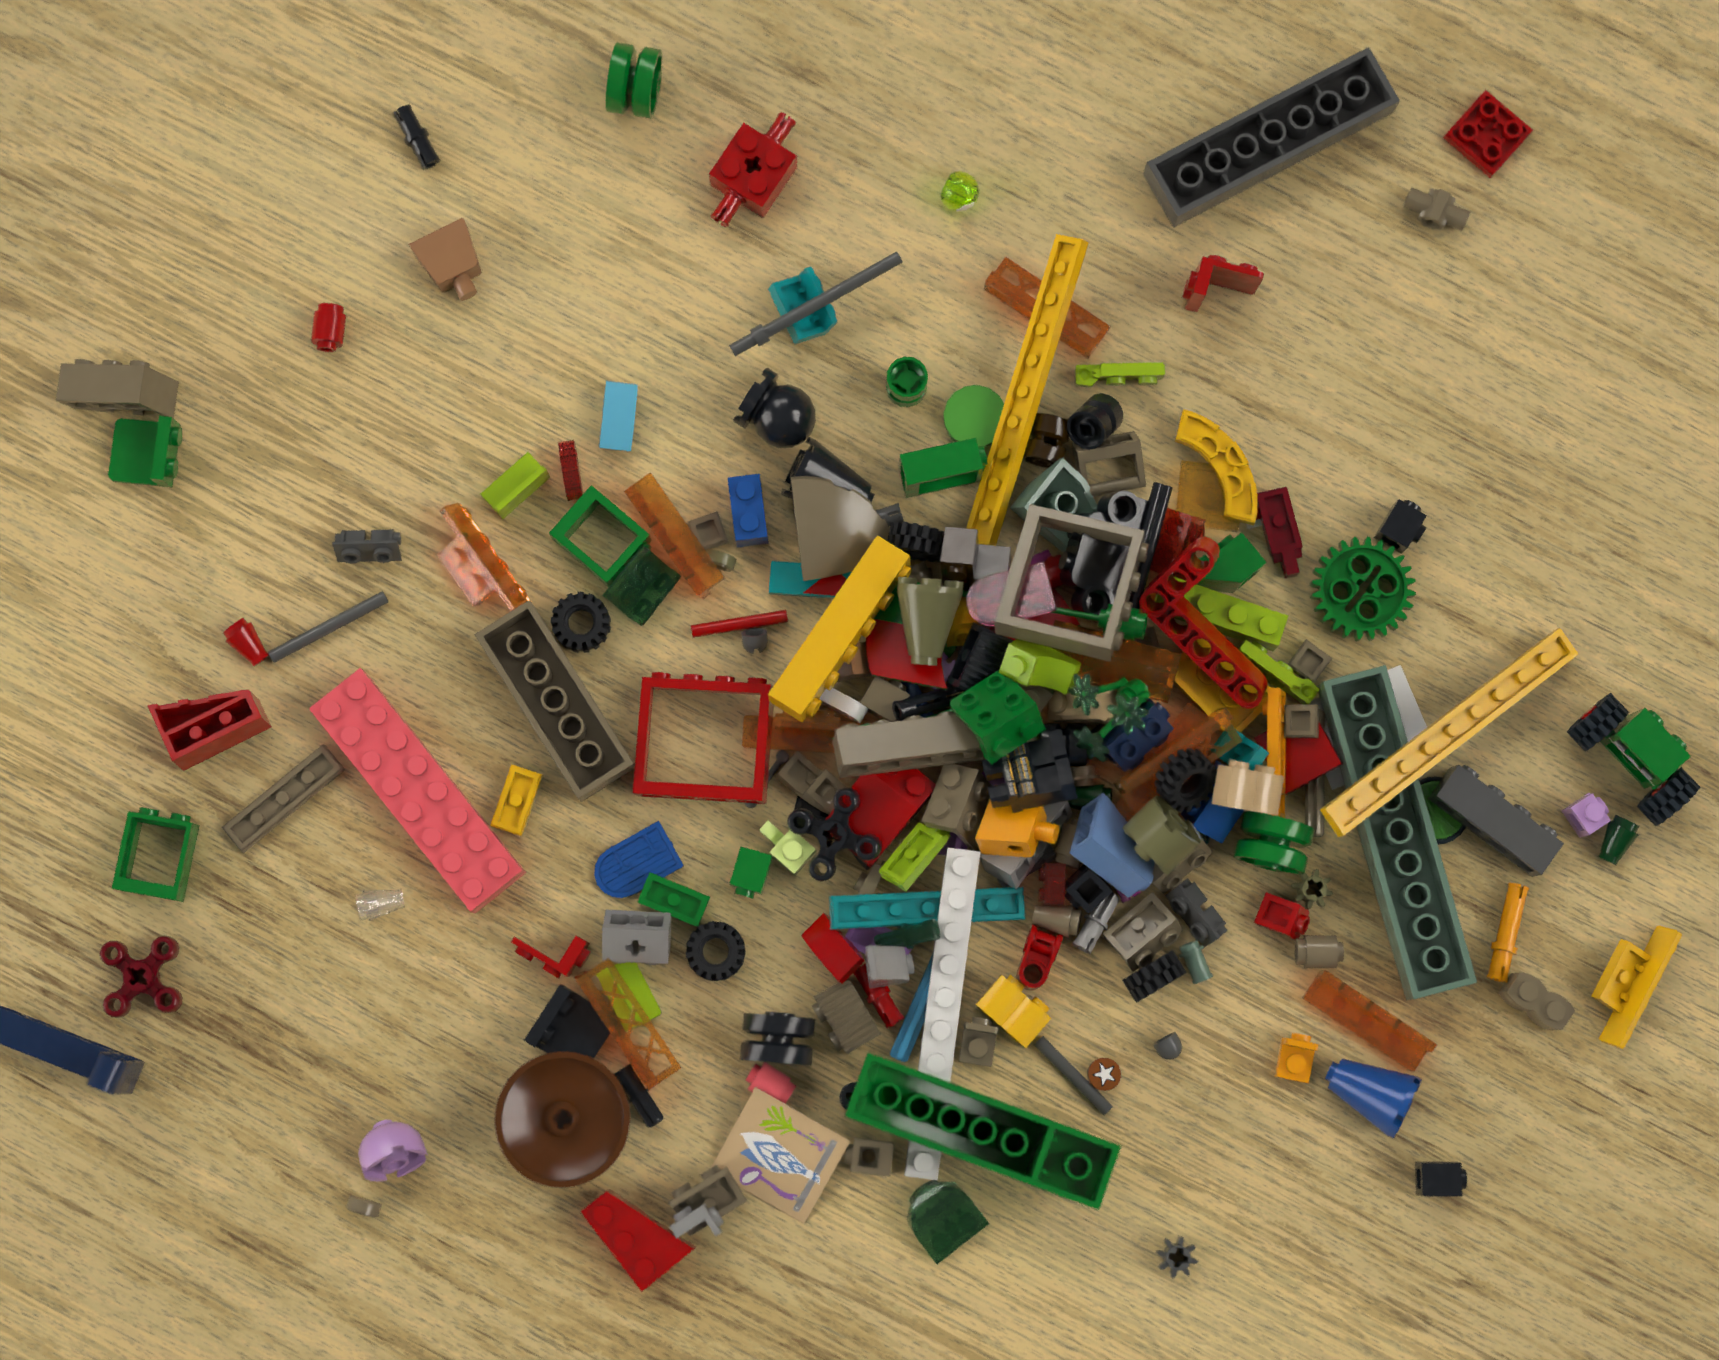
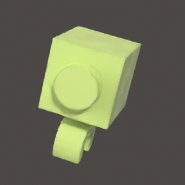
(790, 849)

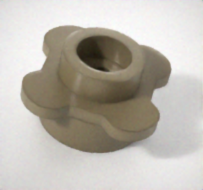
(1084, 775)

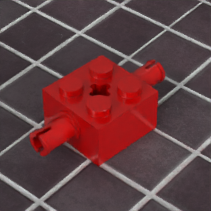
(745, 152)

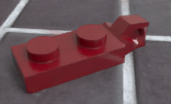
(1280, 529)

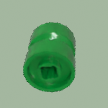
(906, 381)

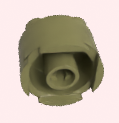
(1162, 835)

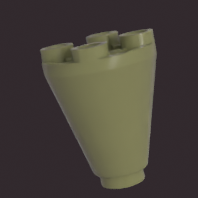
(927, 615)

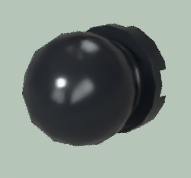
(779, 412)

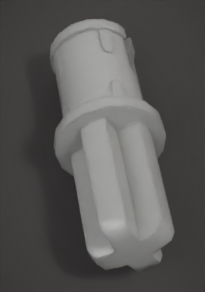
(1095, 924)

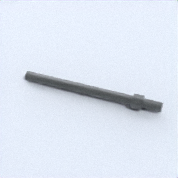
(761, 334)

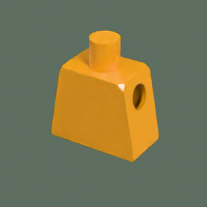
(1014, 833)

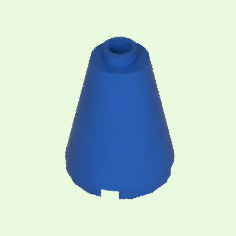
(1374, 1092)

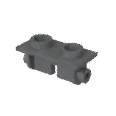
(354, 548)
(1204, 925)

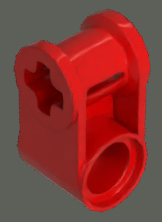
(1038, 955)

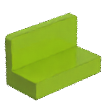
(515, 485)
(637, 984)

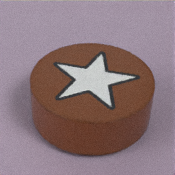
(1104, 1074)

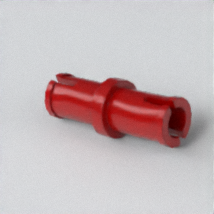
(880, 999)

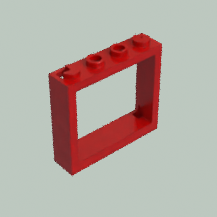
(695, 683)

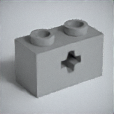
(636, 937)

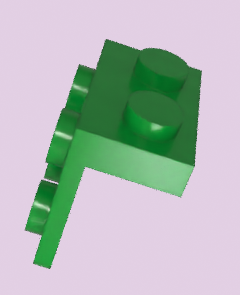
(145, 451)
(998, 715)

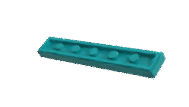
(916, 907)

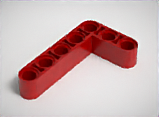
(1200, 627)

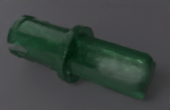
(910, 935)

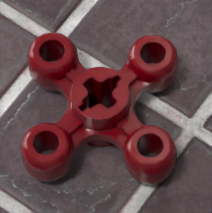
(130, 986)

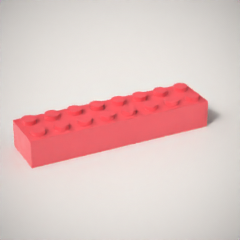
(417, 791)

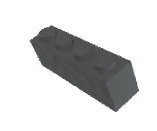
(1496, 820)

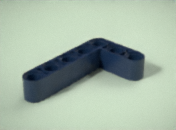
(105, 1067)

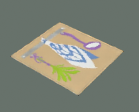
(781, 1155)

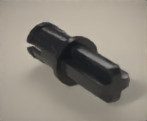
(639, 1096)

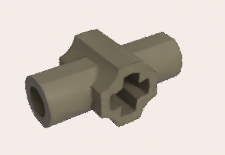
(1436, 209)

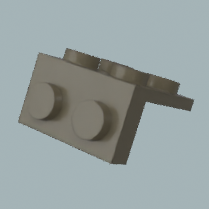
(958, 803)

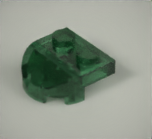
(943, 1218)

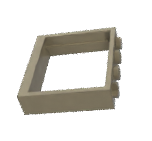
(1058, 637)

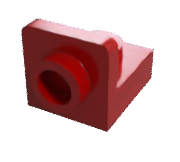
(1283, 916)

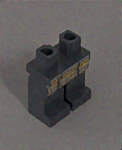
(1033, 775)

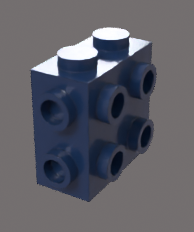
(1129, 750)

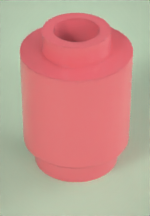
(770, 1081)

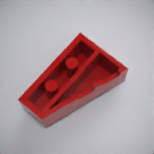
(208, 725)
(635, 1239)

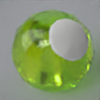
(960, 191)

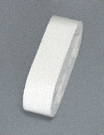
(844, 705)

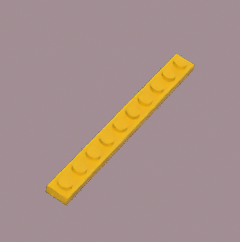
(1026, 387)
(1448, 732)

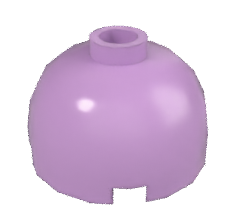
(391, 1149)

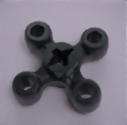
(848, 839)

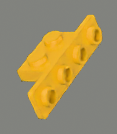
(1631, 981)

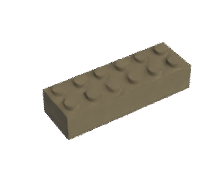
(555, 701)

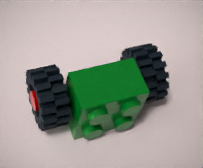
(1643, 750)

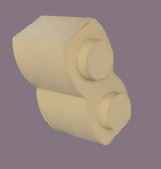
(1248, 789)

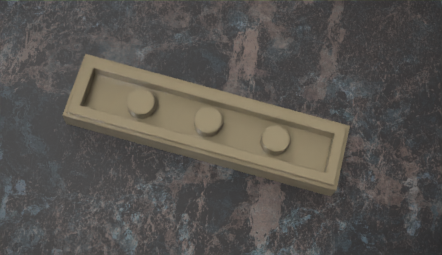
(283, 798)

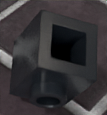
(1402, 525)
(1086, 889)
(1440, 1179)

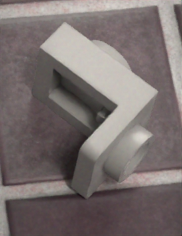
(690, 1218)

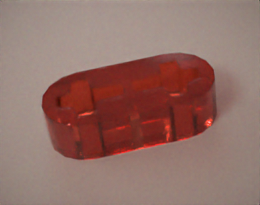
(570, 470)

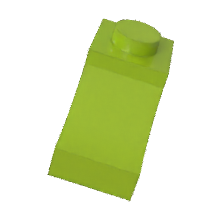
(1039, 666)

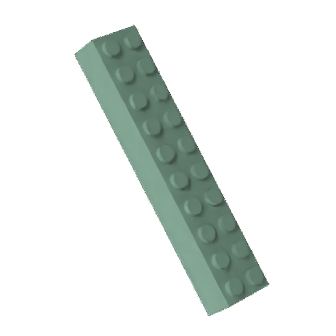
(1398, 840)

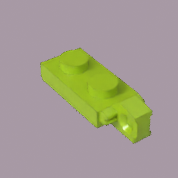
(1117, 373)
(1279, 673)
(913, 855)

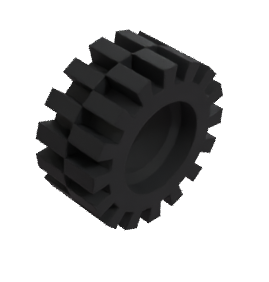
(917, 540)
(585, 641)
(1174, 774)
(695, 947)
(1154, 976)

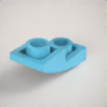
(618, 416)

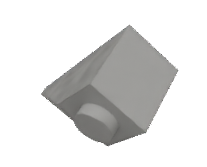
(1014, 869)
(887, 965)

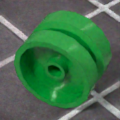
(634, 80)
(1275, 842)

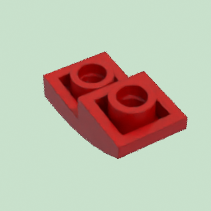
(833, 949)

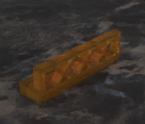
(1023, 303)
(675, 535)
(1189, 739)
(1368, 1020)
(617, 1031)

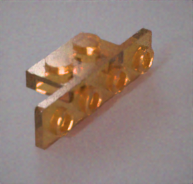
(475, 562)
(792, 735)

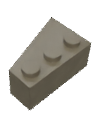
(116, 387)

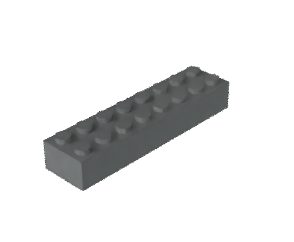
(1271, 137)

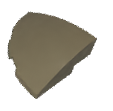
(832, 526)

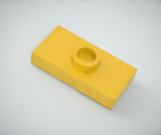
(516, 800)

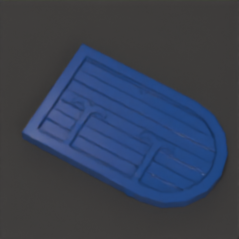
(625, 866)

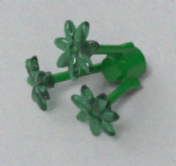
(1128, 698)

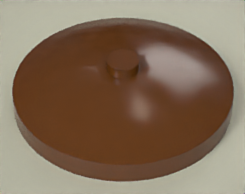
(562, 1119)

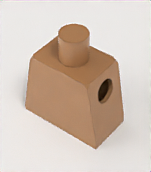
(449, 258)

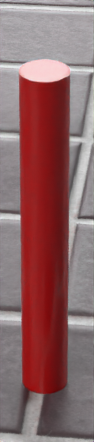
(739, 623)

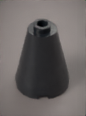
(821, 463)

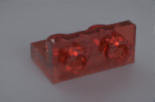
(1175, 536)

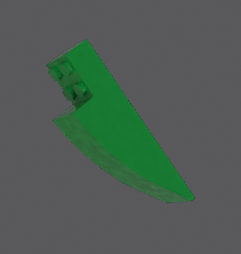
(983, 1131)

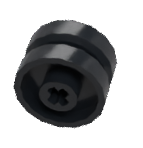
(777, 1038)

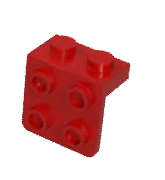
(1218, 272)

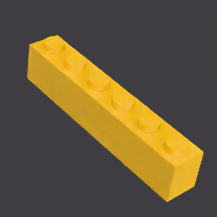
(840, 629)

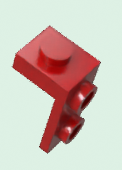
(574, 956)

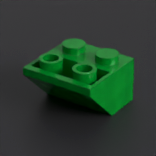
(1235, 565)

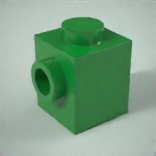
(750, 872)

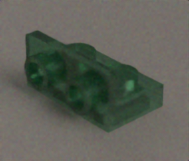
(641, 586)

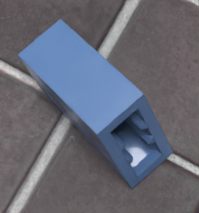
(1108, 849)

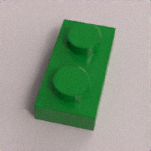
(674, 899)

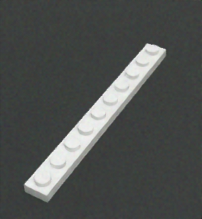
(945, 988)

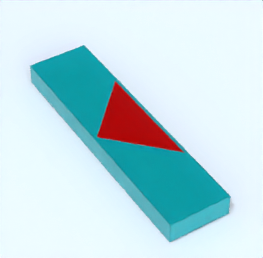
(788, 580)

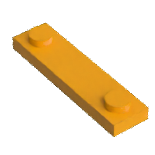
(1276, 742)

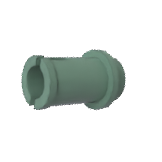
(1195, 961)

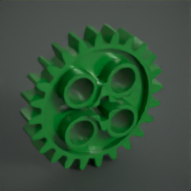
(1385, 605)

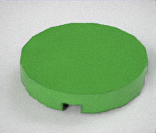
(973, 414)

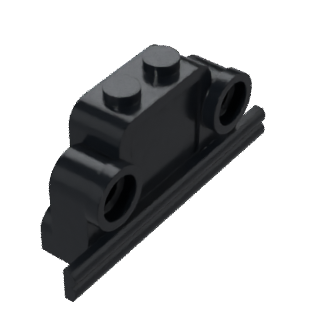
(1096, 565)

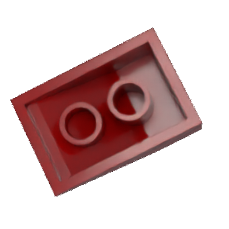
(886, 805)

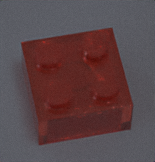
(1053, 884)

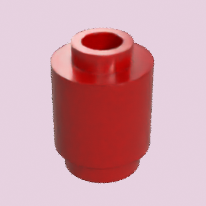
(328, 327)

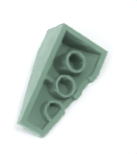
(1057, 489)

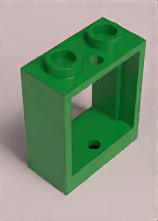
(942, 467)
(578, 514)
(122, 877)

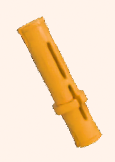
(1507, 933)

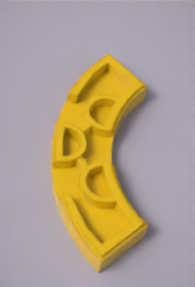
(1226, 460)

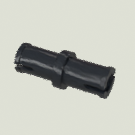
(416, 137)

